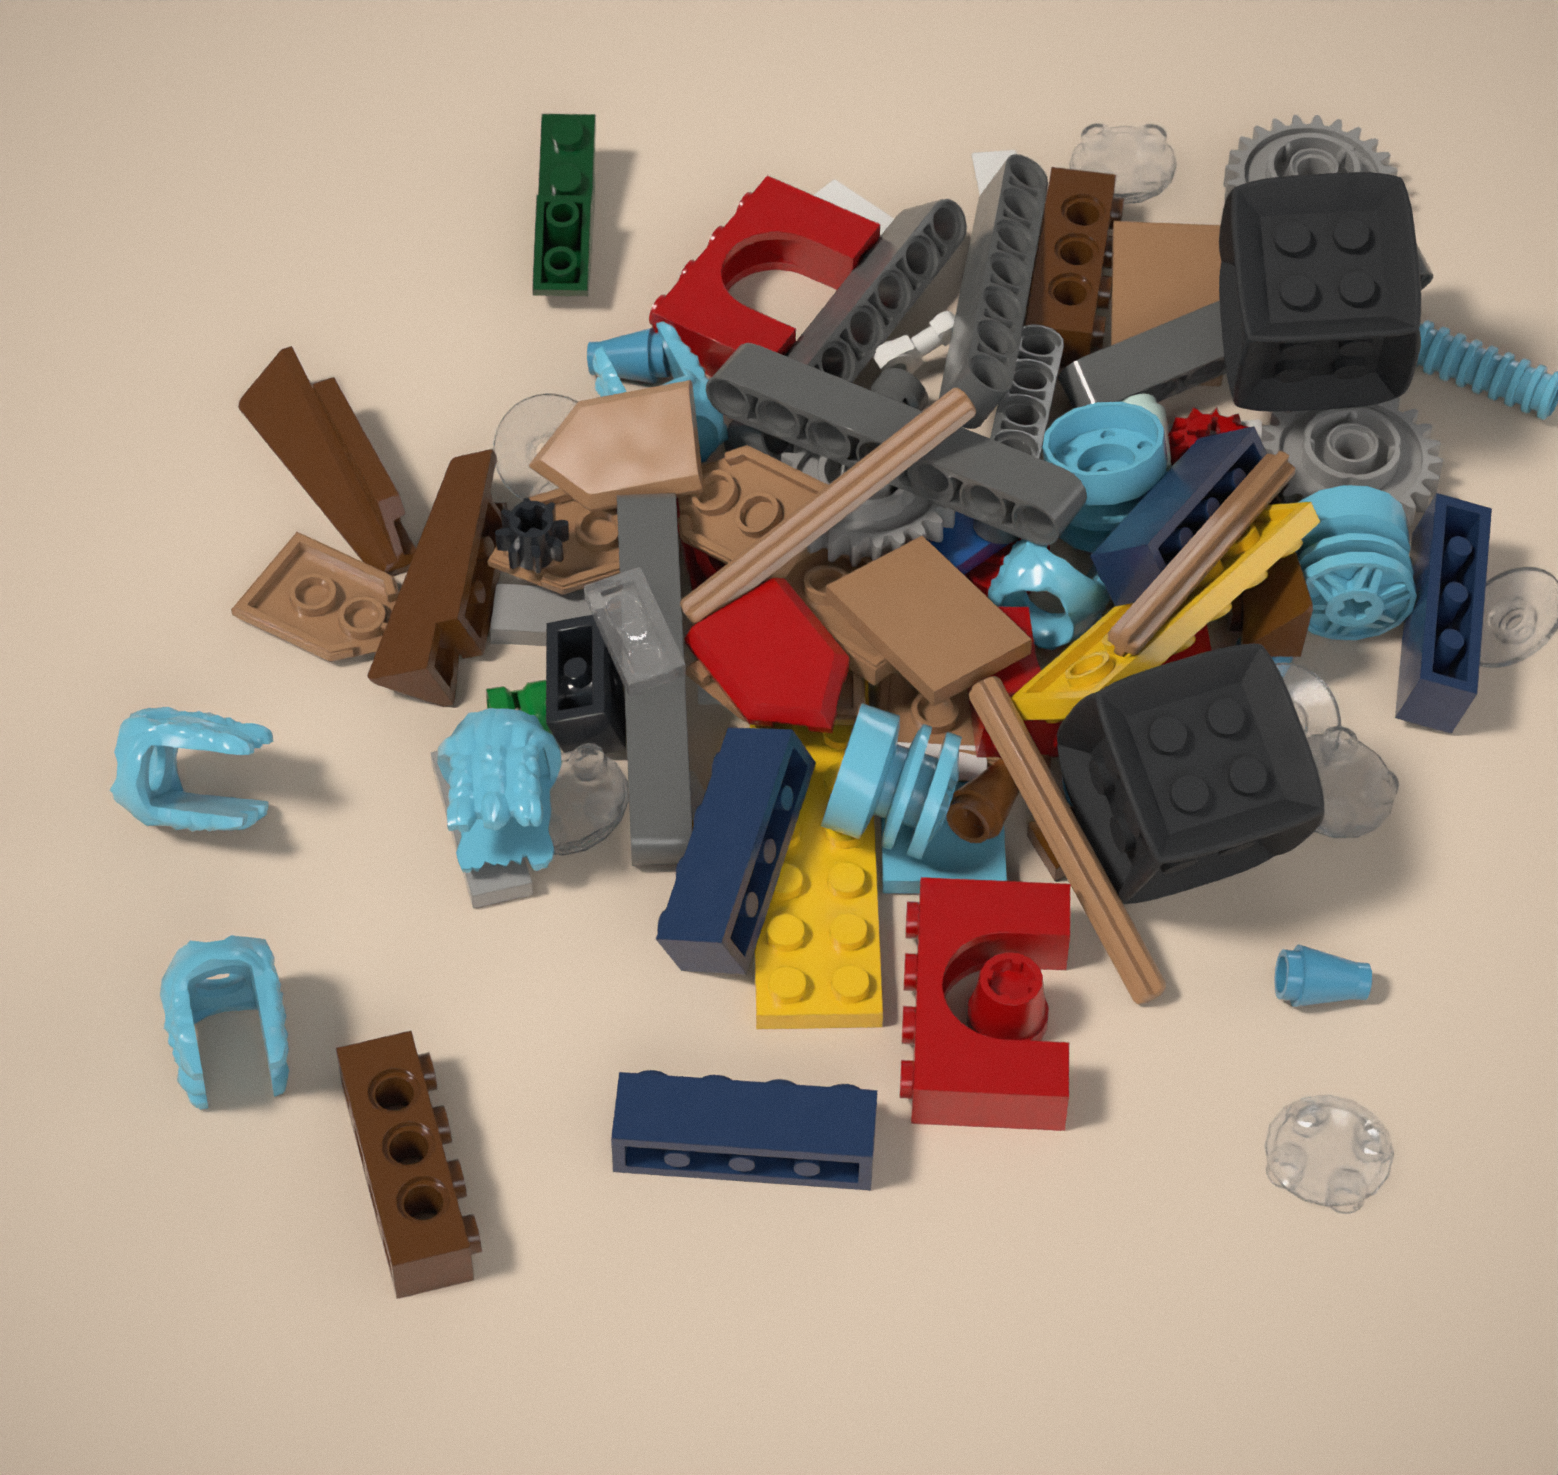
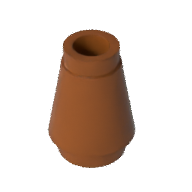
(983, 804)

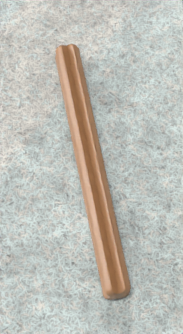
(830, 505)
(1200, 554)
(1067, 841)

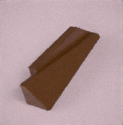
(331, 459)
(447, 589)
(1275, 610)

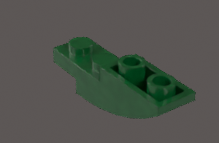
(565, 205)

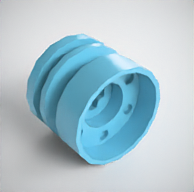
(1118, 458)
(1357, 563)
(893, 781)

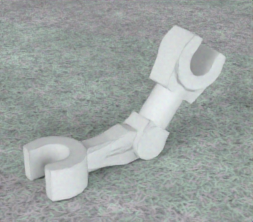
(908, 353)

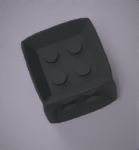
(1319, 291)
(1190, 772)

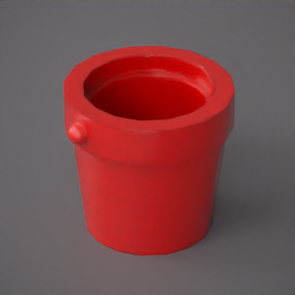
(1009, 999)

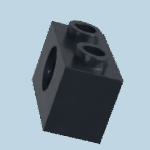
(583, 687)

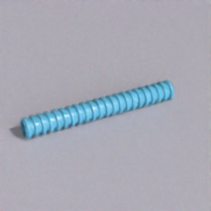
(1487, 370)

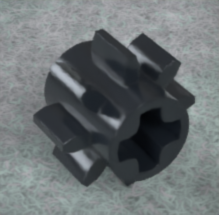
(532, 535)

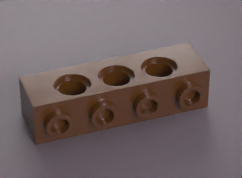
(1072, 258)
(418, 1252)

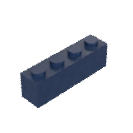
(1174, 511)
(1446, 624)
(736, 851)
(744, 1130)

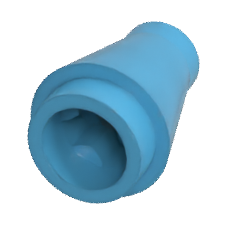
(634, 356)
(1317, 977)

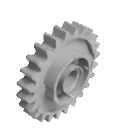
(1303, 151)
(1358, 448)
(877, 525)

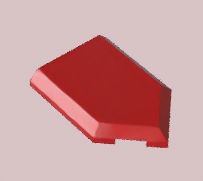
(773, 658)

